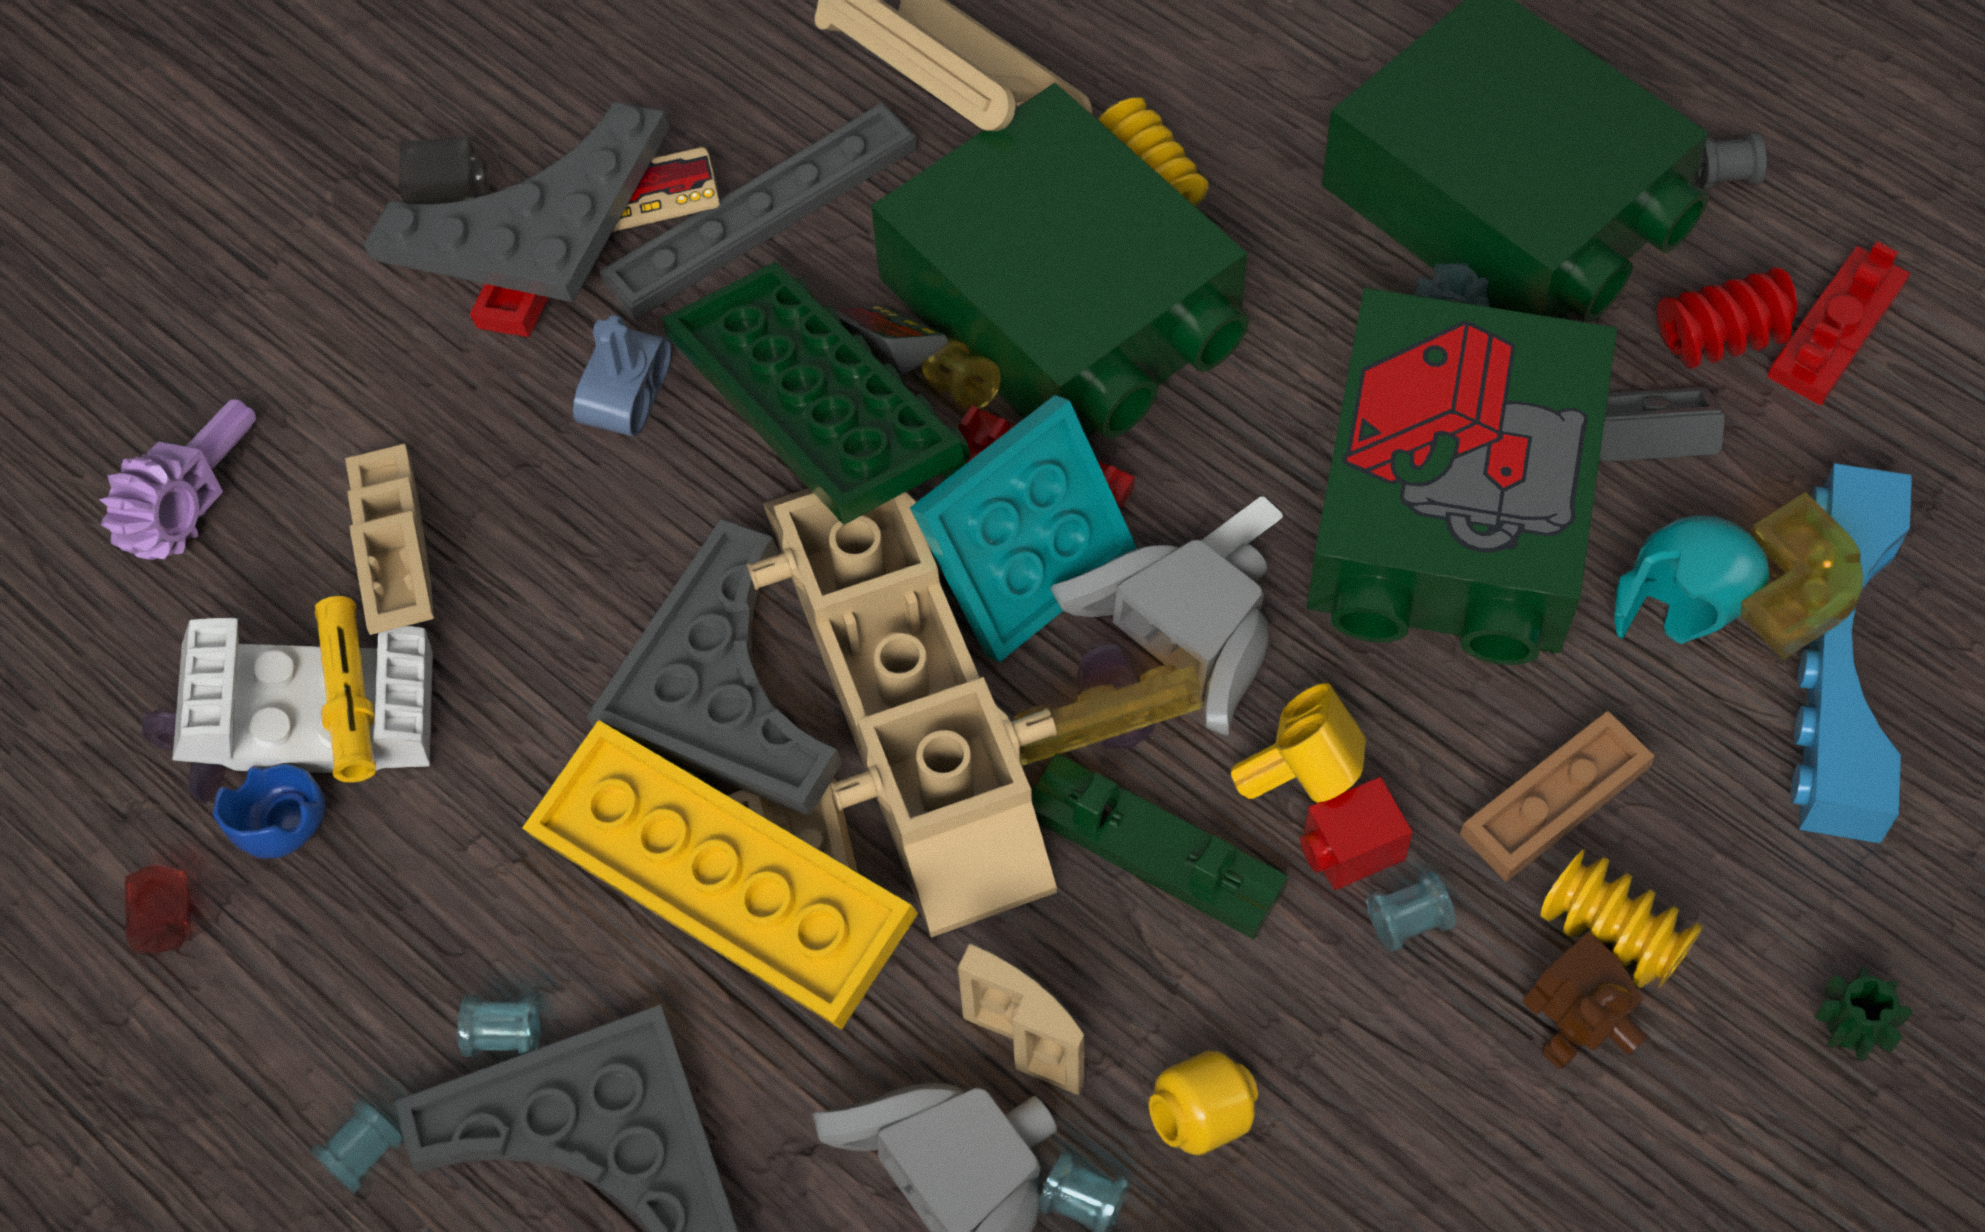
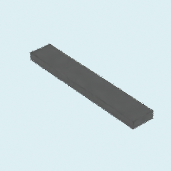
(758, 210)

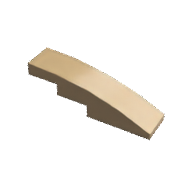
(388, 539)

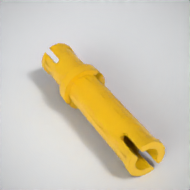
(351, 747)

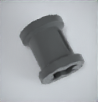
(1732, 161)

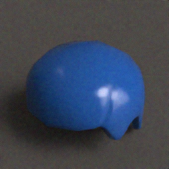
(271, 811)

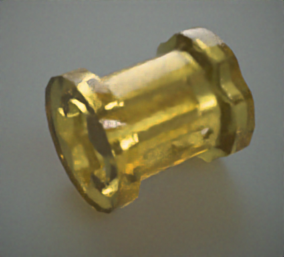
(962, 387)

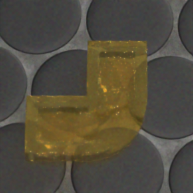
(1820, 576)

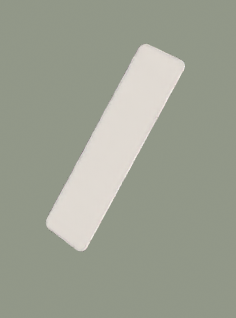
(1244, 526)

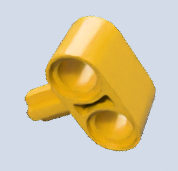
(1313, 743)

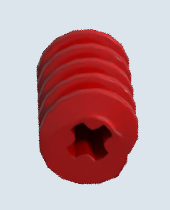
(1729, 317)

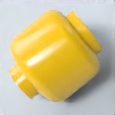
(1203, 1103)

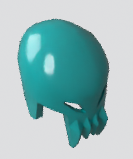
(1697, 569)

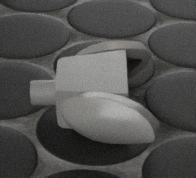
(1186, 612)
(950, 1153)

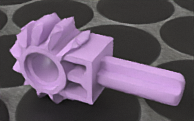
(166, 490)

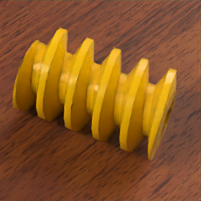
(1155, 145)
(1619, 920)

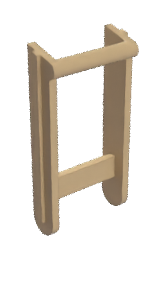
(946, 55)

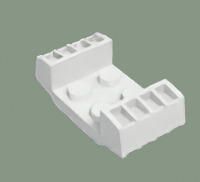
(266, 701)

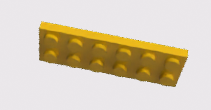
(721, 873)

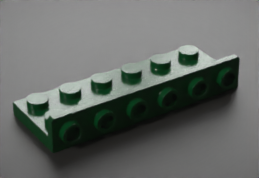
(815, 392)

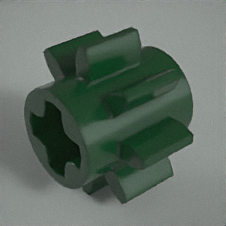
(1863, 1013)

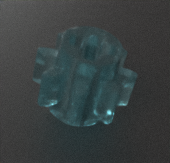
(1455, 284)

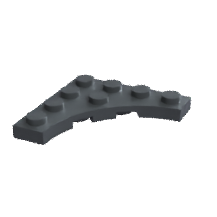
(538, 232)
(695, 685)
(593, 1107)

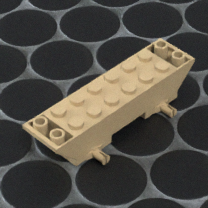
(916, 709)

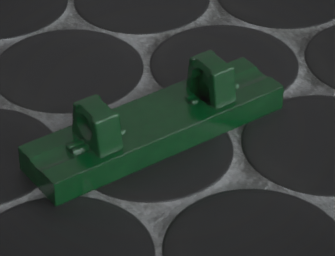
(1157, 846)

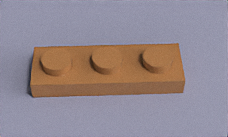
(1556, 796)

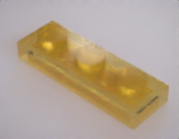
(1112, 712)

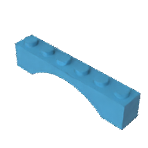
(1848, 762)

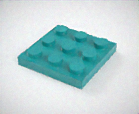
(1019, 523)

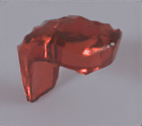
(157, 909)

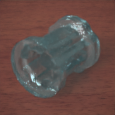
(1411, 911)
(498, 1025)
(357, 1146)
(1083, 1195)

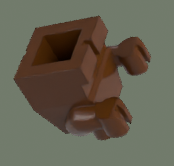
(1588, 1000)

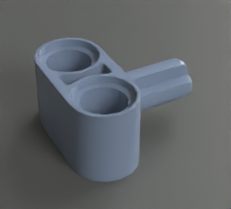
(621, 377)

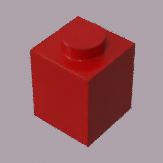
(1355, 834)

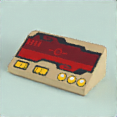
(672, 188)

